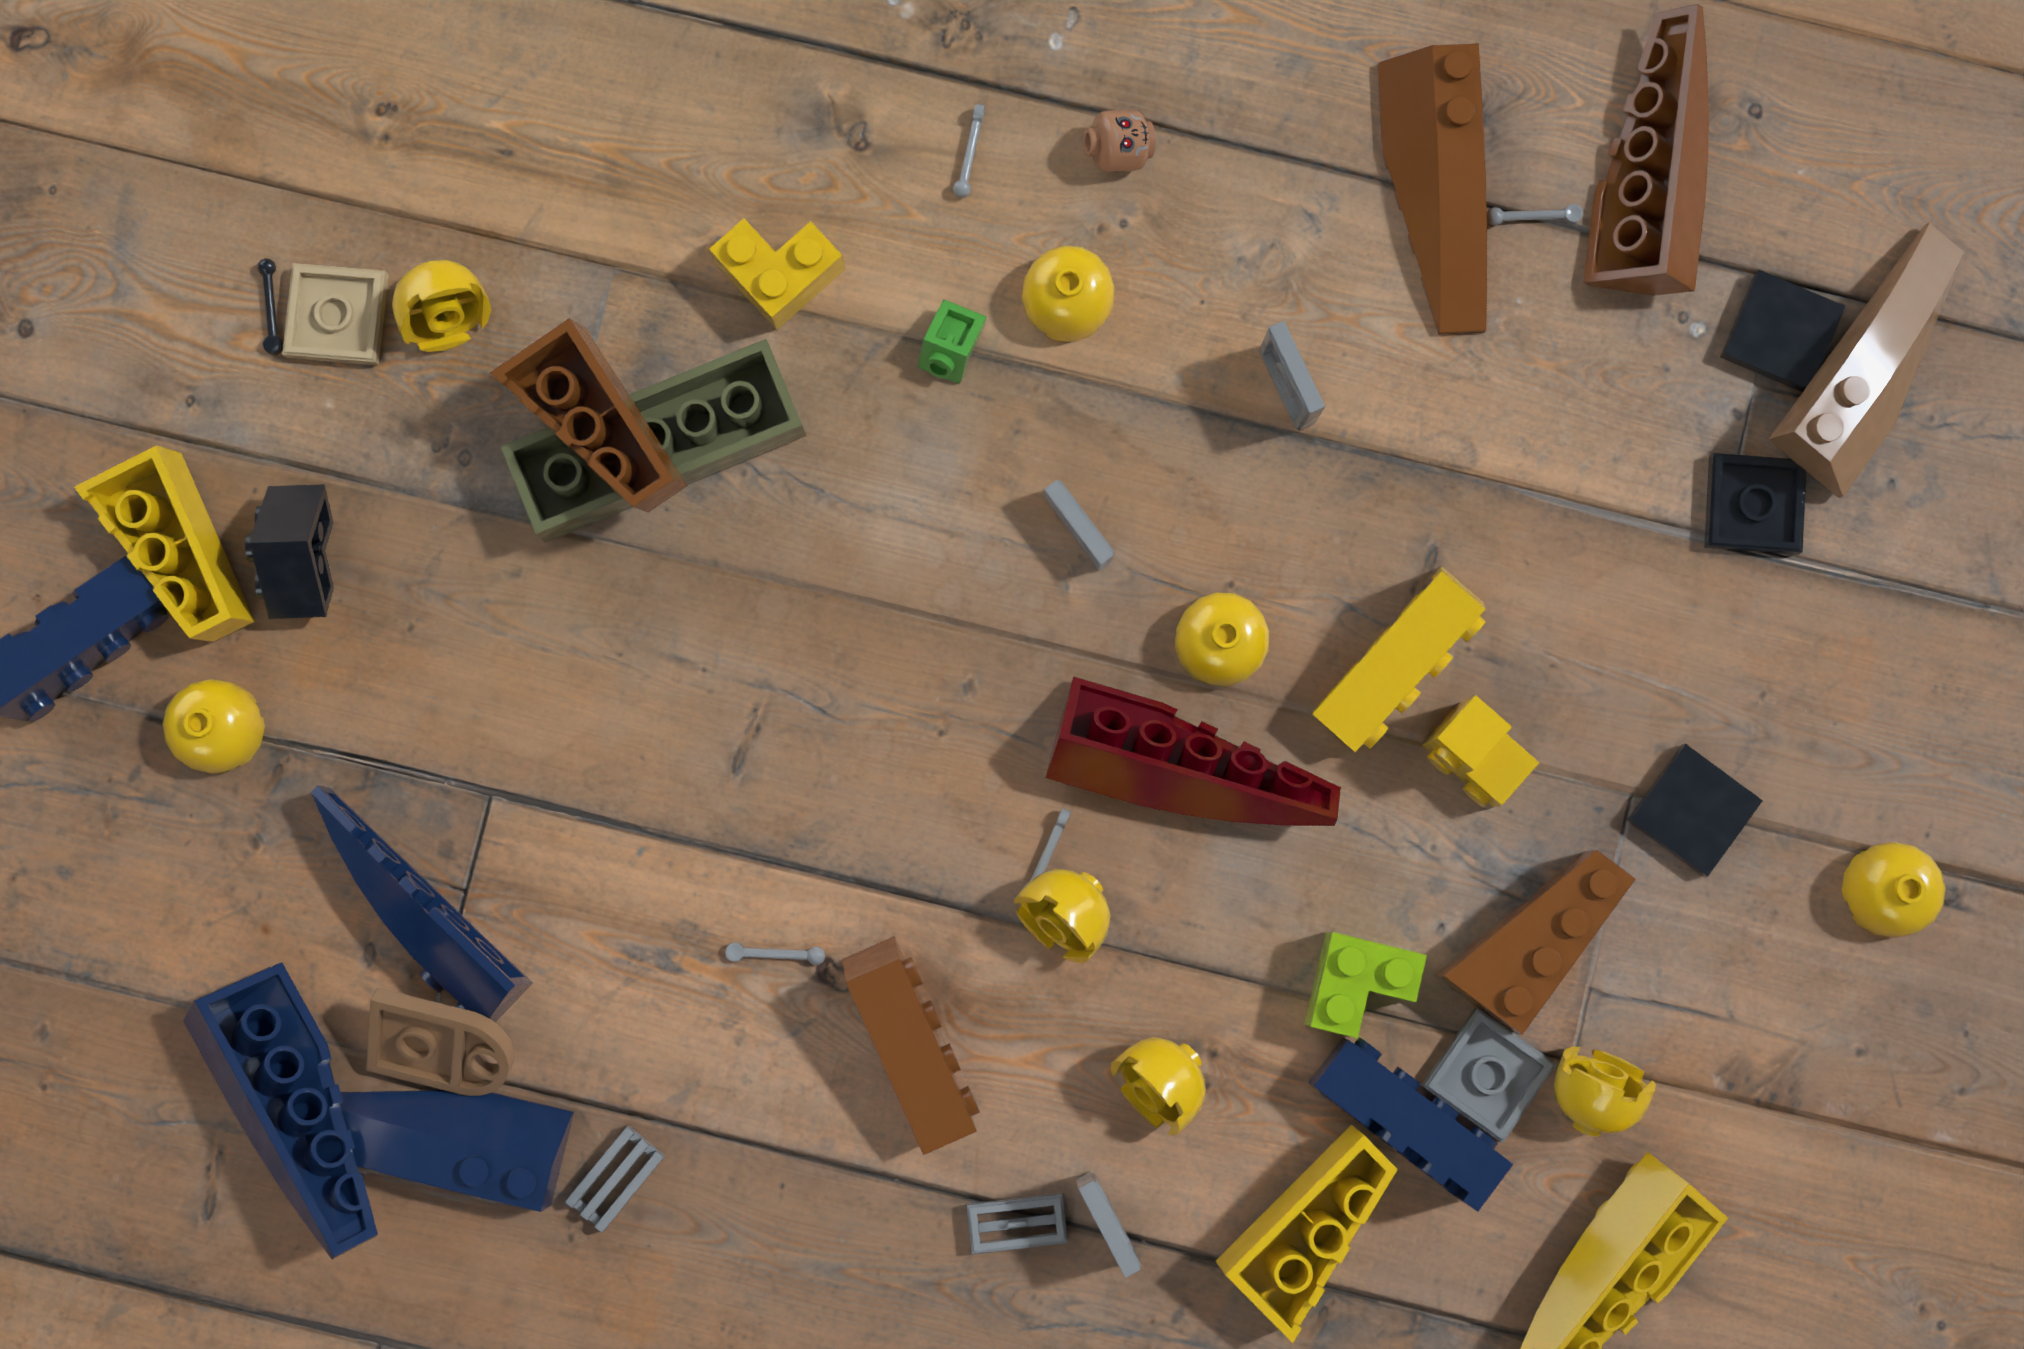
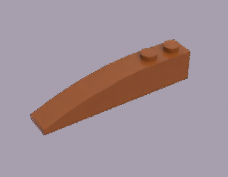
(1439, 175)
(1655, 190)

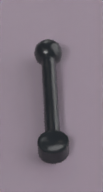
(272, 343)

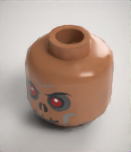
(1120, 140)

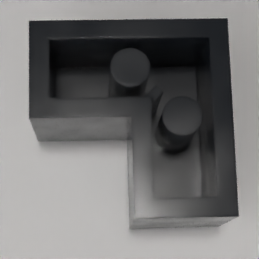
(290, 551)

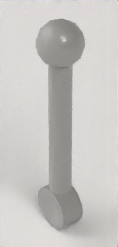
(962, 187)
(1570, 214)
(1051, 844)
(737, 952)

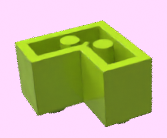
(1350, 970)

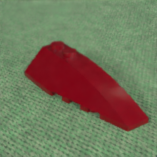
(1155, 760)

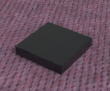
(1782, 331)
(1755, 504)
(1694, 810)

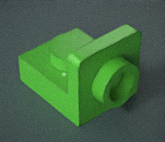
(950, 341)

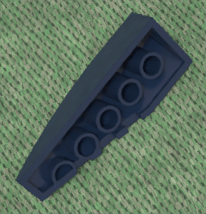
(421, 919)
(285, 1098)
(462, 1143)

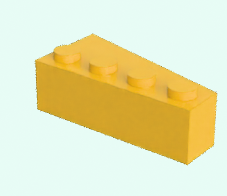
(171, 539)
(1401, 660)
(1308, 1231)

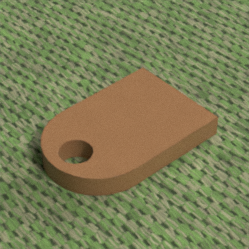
(436, 1044)

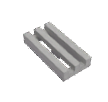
(1078, 524)
(588, 1211)
(976, 1227)

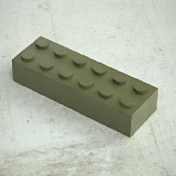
(701, 419)

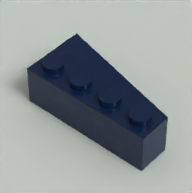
(76, 640)
(1410, 1123)

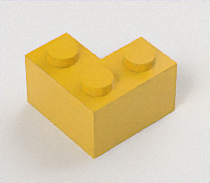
(779, 280)
(1480, 752)

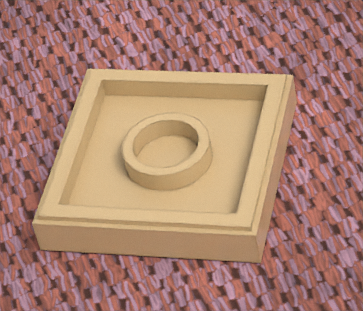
(335, 314)

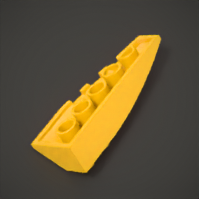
(1625, 1258)

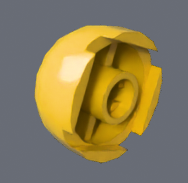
(1068, 293)
(439, 304)
(1222, 639)
(213, 726)
(1893, 889)
(1065, 910)
(1162, 1082)
(1601, 1092)

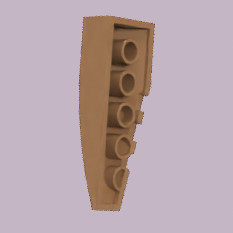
(1871, 369)

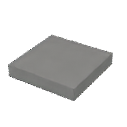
(1291, 377)
(1489, 1075)
(1108, 1224)

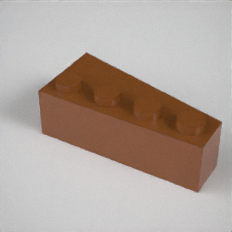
(587, 407)
(1536, 944)
(908, 1045)

